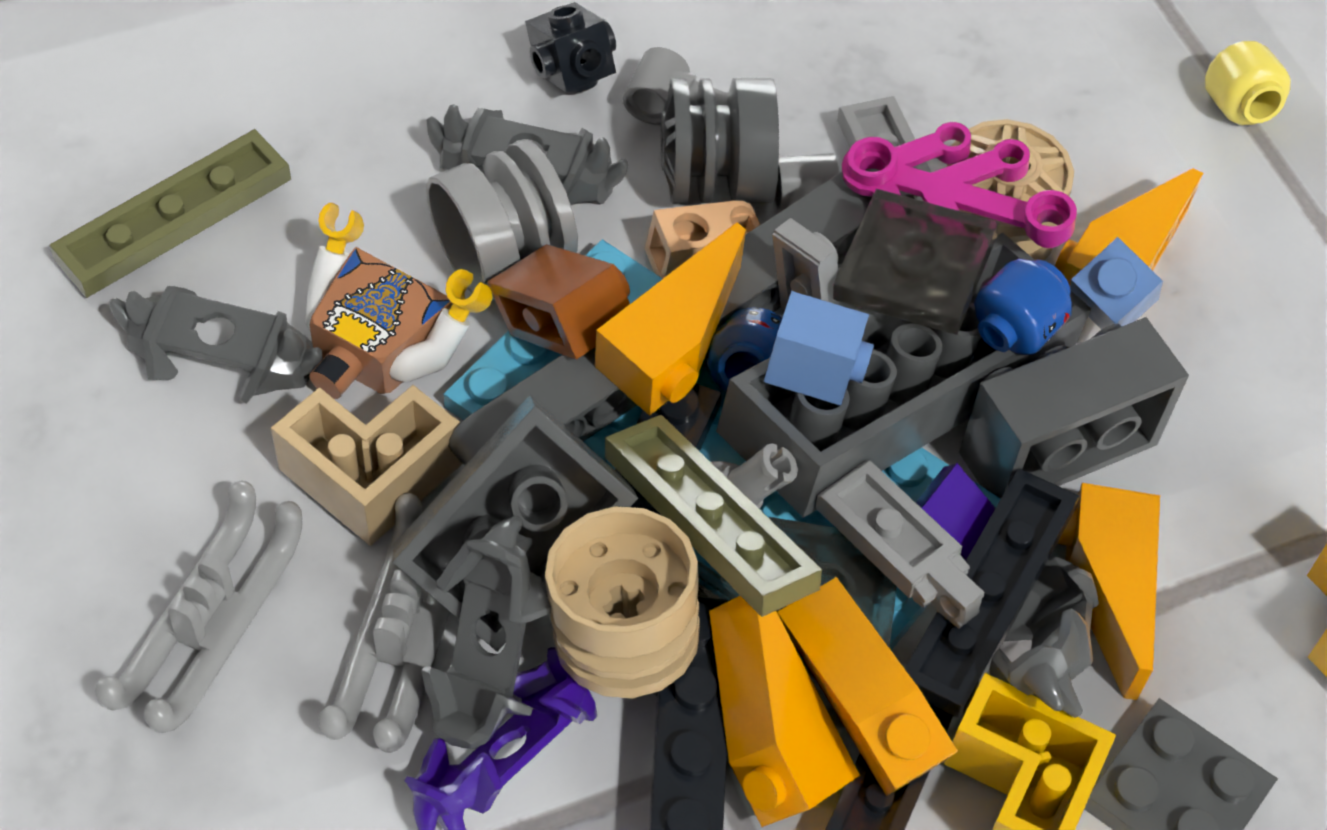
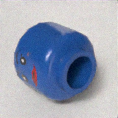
(1023, 306)
(742, 343)

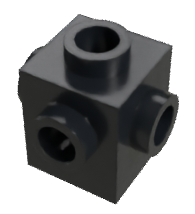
(571, 47)

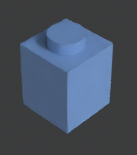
(1117, 286)
(819, 349)

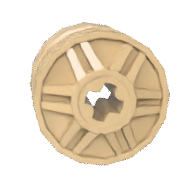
(1048, 170)
(624, 601)

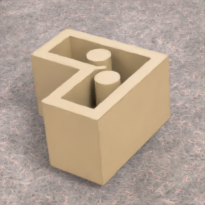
(362, 467)

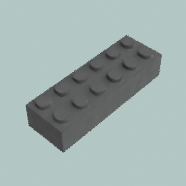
(911, 394)

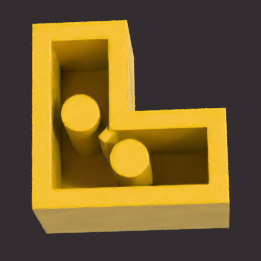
(1031, 755)

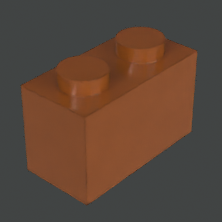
(559, 299)

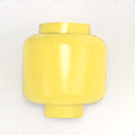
(1248, 83)

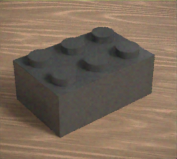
(1074, 408)
(526, 471)

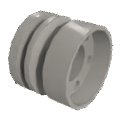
(502, 214)

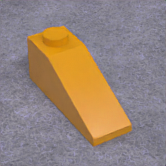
(1142, 224)
(663, 335)
(1117, 542)
(867, 687)
(774, 717)

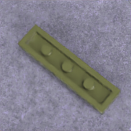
(170, 213)
(714, 514)

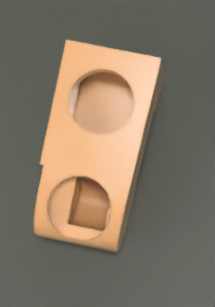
(685, 230)

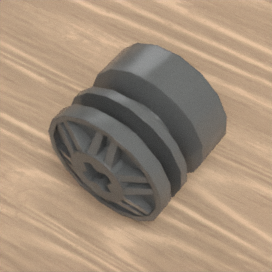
(721, 140)

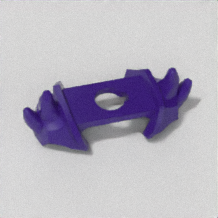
(446, 790)

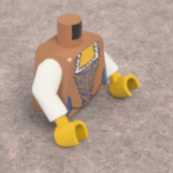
(377, 319)

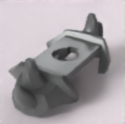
(580, 165)
(261, 343)
(1059, 625)
(479, 684)

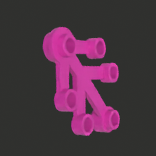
(954, 186)

